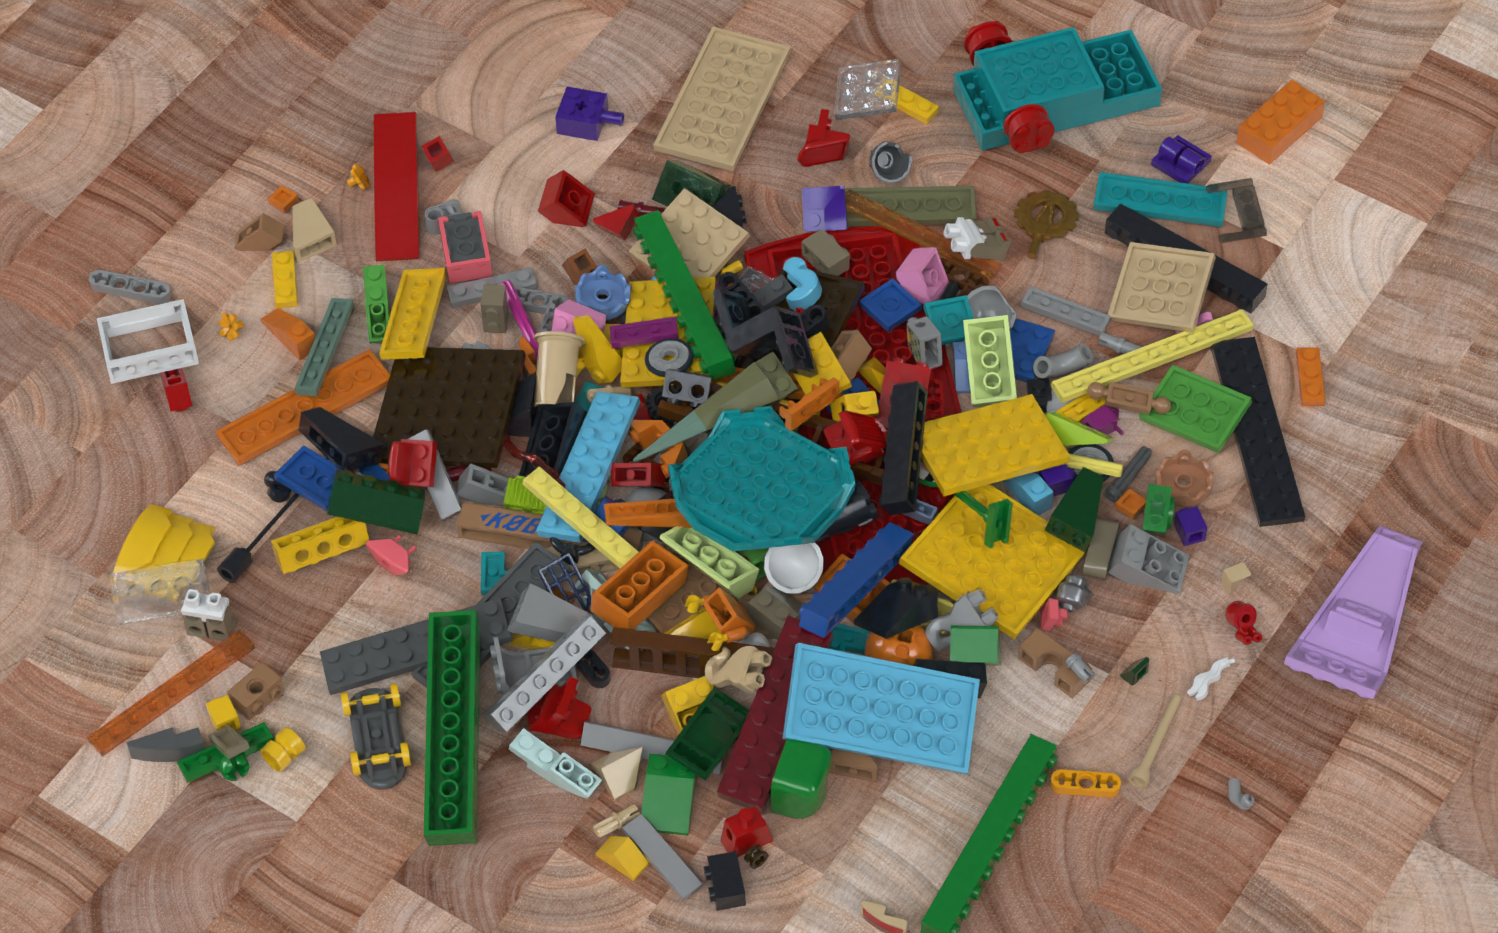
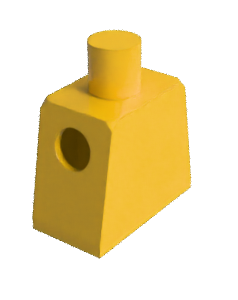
(860, 403)

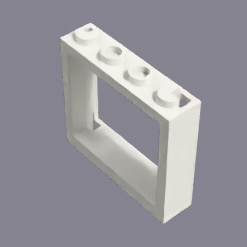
(153, 361)

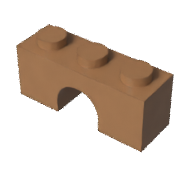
(1040, 650)

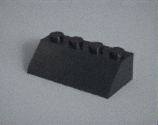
(554, 434)

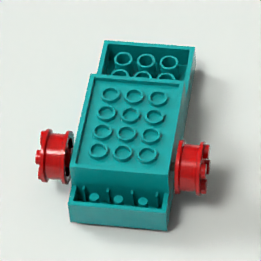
(1049, 84)

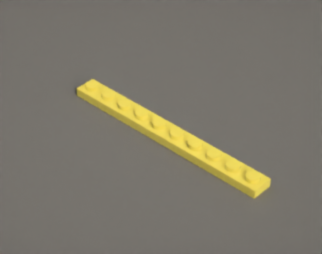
(1152, 355)

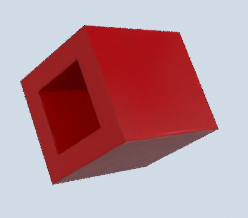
(437, 153)

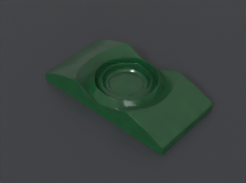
(709, 734)

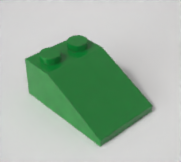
(668, 795)

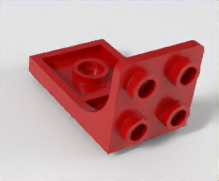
(898, 373)

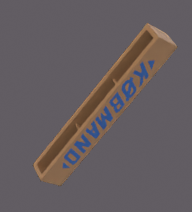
(515, 528)

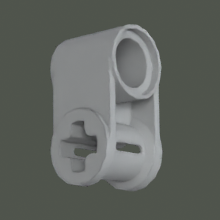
(441, 210)

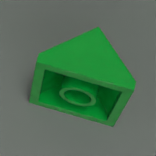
(975, 644)

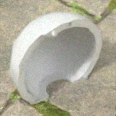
(794, 567)

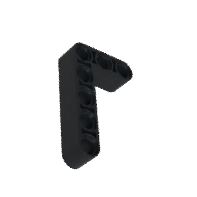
(811, 327)

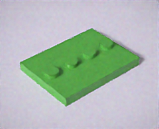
(1199, 409)

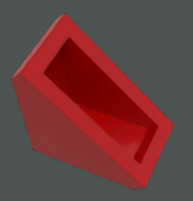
(618, 222)

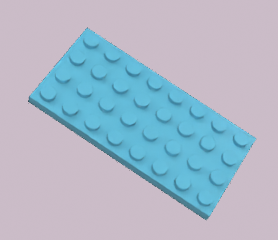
(881, 708)

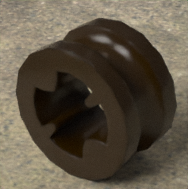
(756, 856)

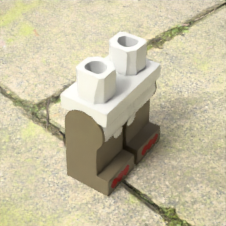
(978, 238)
(209, 614)

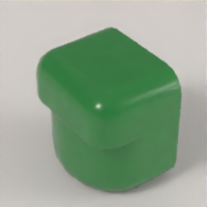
(800, 779)

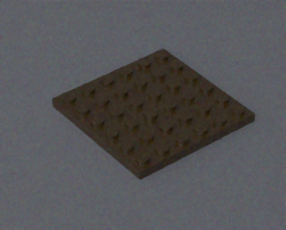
(458, 397)

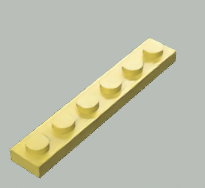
(579, 517)

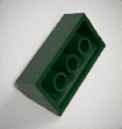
(376, 501)

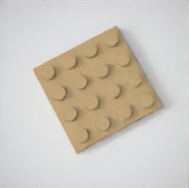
(701, 235)
(1161, 287)

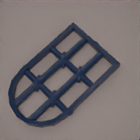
(568, 578)

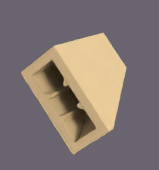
(310, 231)

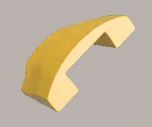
(164, 539)

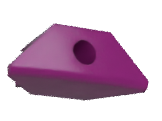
(1104, 420)

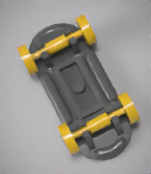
(377, 739)

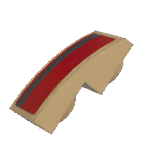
(875, 915)

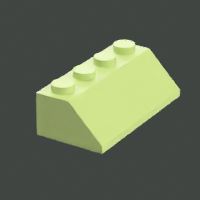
(990, 360)
(713, 560)

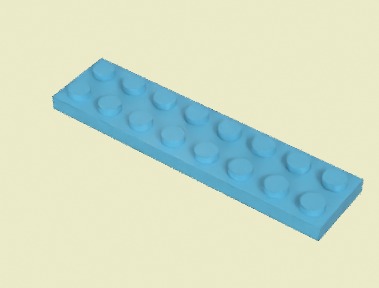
(592, 458)

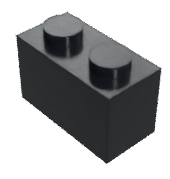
(726, 881)

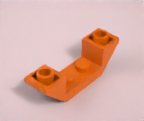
(647, 432)

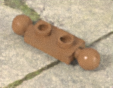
(1129, 398)

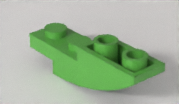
(376, 302)

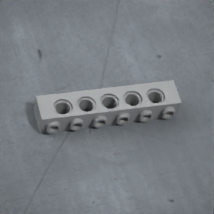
(544, 673)

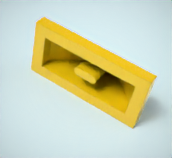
(873, 372)

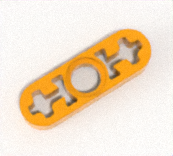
(1068, 789)

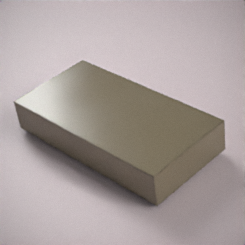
(228, 741)

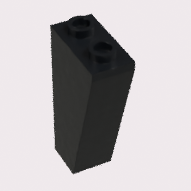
(340, 441)

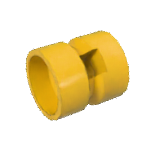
(279, 752)

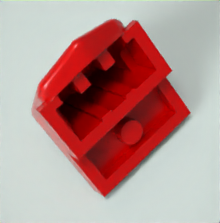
(823, 144)
(859, 434)
(413, 462)
(560, 712)

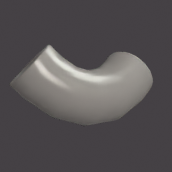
(1063, 363)

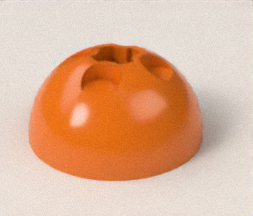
(900, 648)

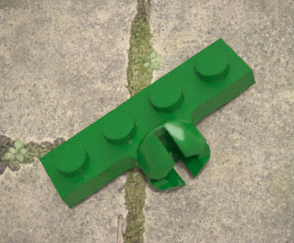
(212, 759)

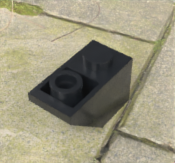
(730, 205)

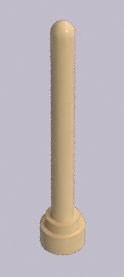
(1140, 776)

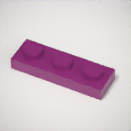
(643, 332)

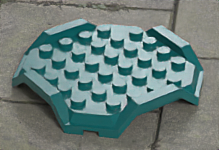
(761, 483)

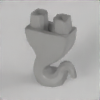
(964, 613)

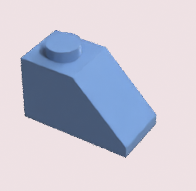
(960, 368)

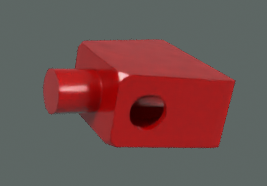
(745, 831)

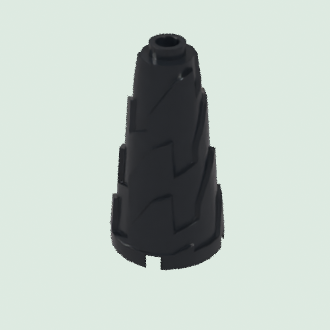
(857, 512)

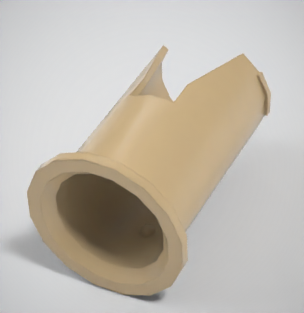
(556, 367)

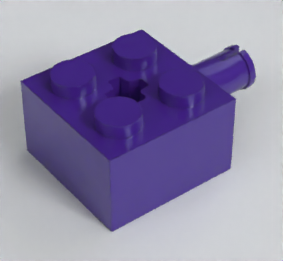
(584, 113)

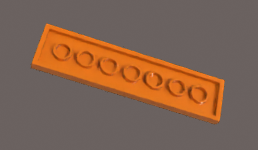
(281, 417)

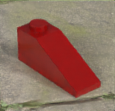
(176, 390)

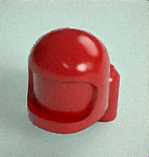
(1243, 617)

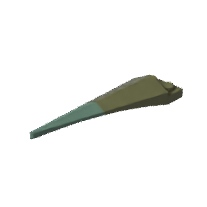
(756, 386)

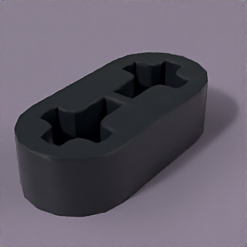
(597, 665)

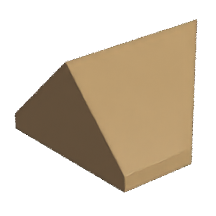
(618, 771)

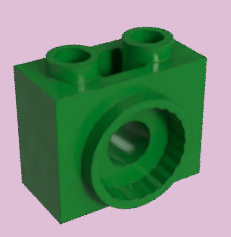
(1158, 510)

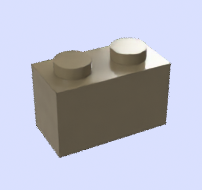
(825, 253)
(494, 308)

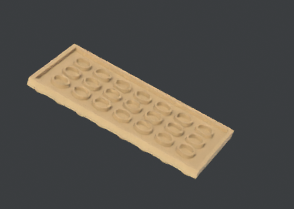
(722, 99)

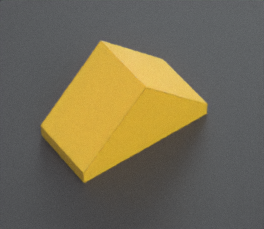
(623, 856)

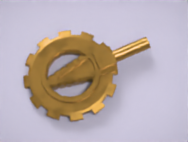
(1042, 226)

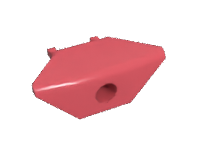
(391, 555)

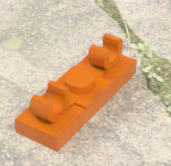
(810, 403)

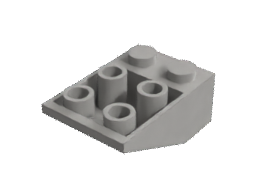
(1147, 561)

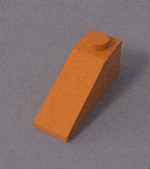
(290, 332)

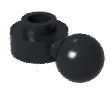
(276, 491)

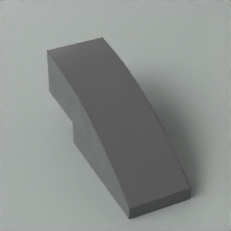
(166, 746)

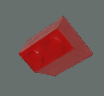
(566, 200)

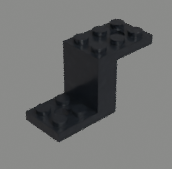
(765, 333)

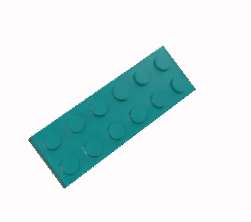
(1160, 199)

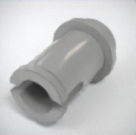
(1078, 666)

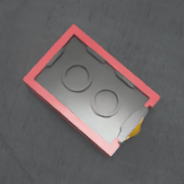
(465, 247)

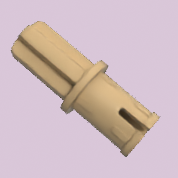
(608, 389)
(615, 821)

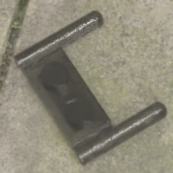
(1247, 209)

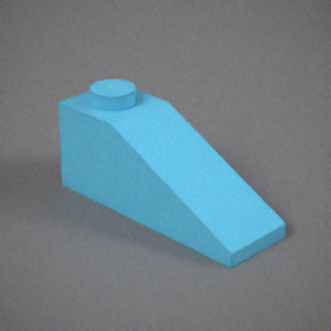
(1031, 492)

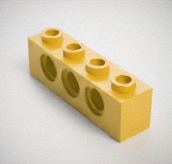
(309, 538)

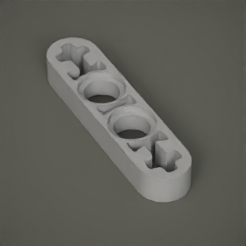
(131, 284)

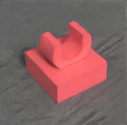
(1052, 615)

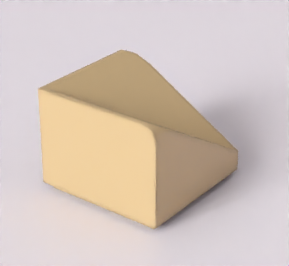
(1233, 575)

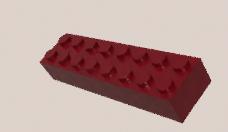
(761, 740)

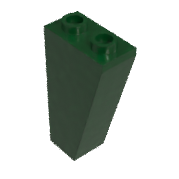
(1077, 511)

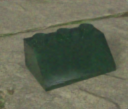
(679, 175)

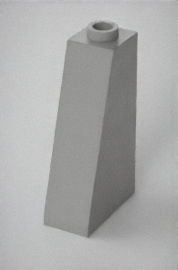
(545, 615)

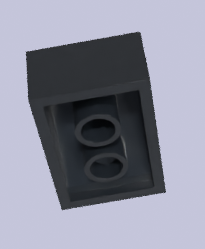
(899, 608)

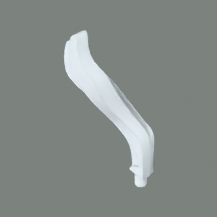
(1203, 680)

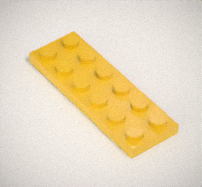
(413, 314)

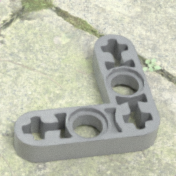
(548, 307)

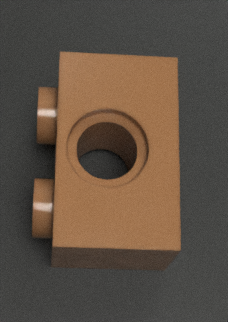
(259, 679)

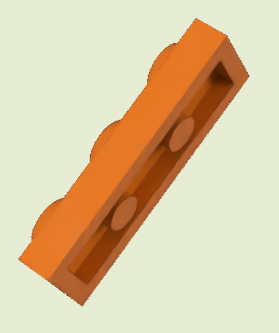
(1310, 376)

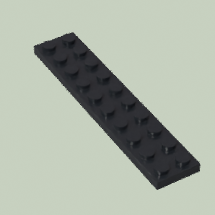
(1259, 434)

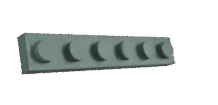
(324, 347)

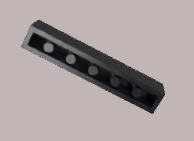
(903, 448)

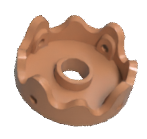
(1187, 468)

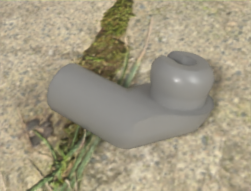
(1242, 801)

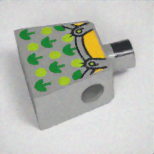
(923, 333)

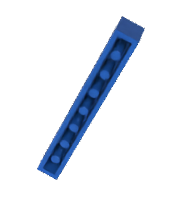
(855, 580)

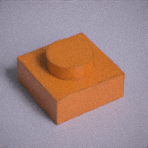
(283, 199)
(1130, 504)

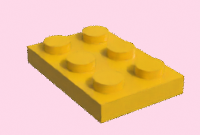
(826, 365)

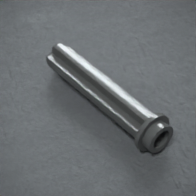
(1115, 491)

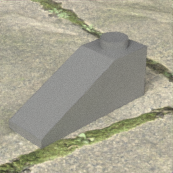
(482, 486)

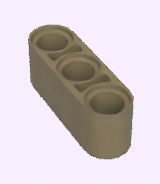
(1101, 548)

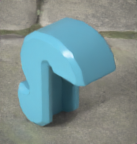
(807, 284)

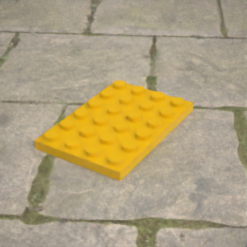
(646, 304)
(990, 445)

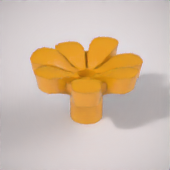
(358, 177)
(230, 326)

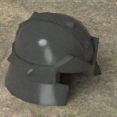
(889, 162)

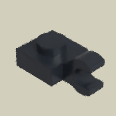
(1041, 391)

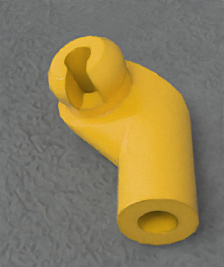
(733, 267)

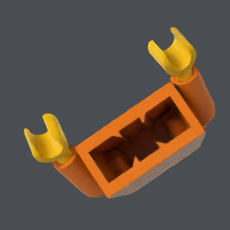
(727, 615)

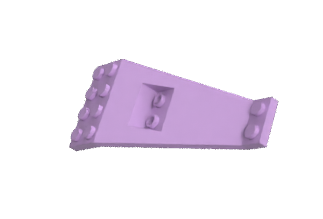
(1359, 621)

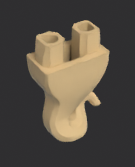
(740, 670)

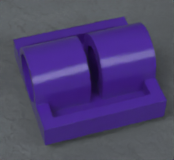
(1180, 159)

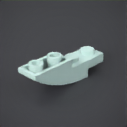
(552, 766)

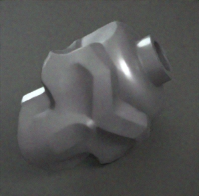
(1073, 593)

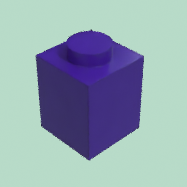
(1058, 478)
(1190, 526)

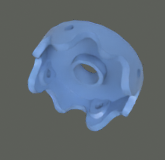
(603, 283)

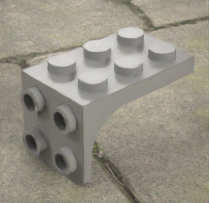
(510, 665)

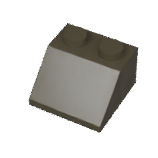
(771, 609)

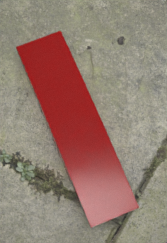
(396, 186)

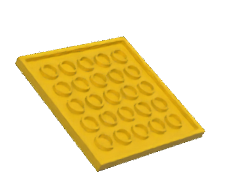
(1012, 575)

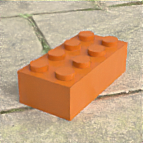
(1280, 121)
(639, 587)

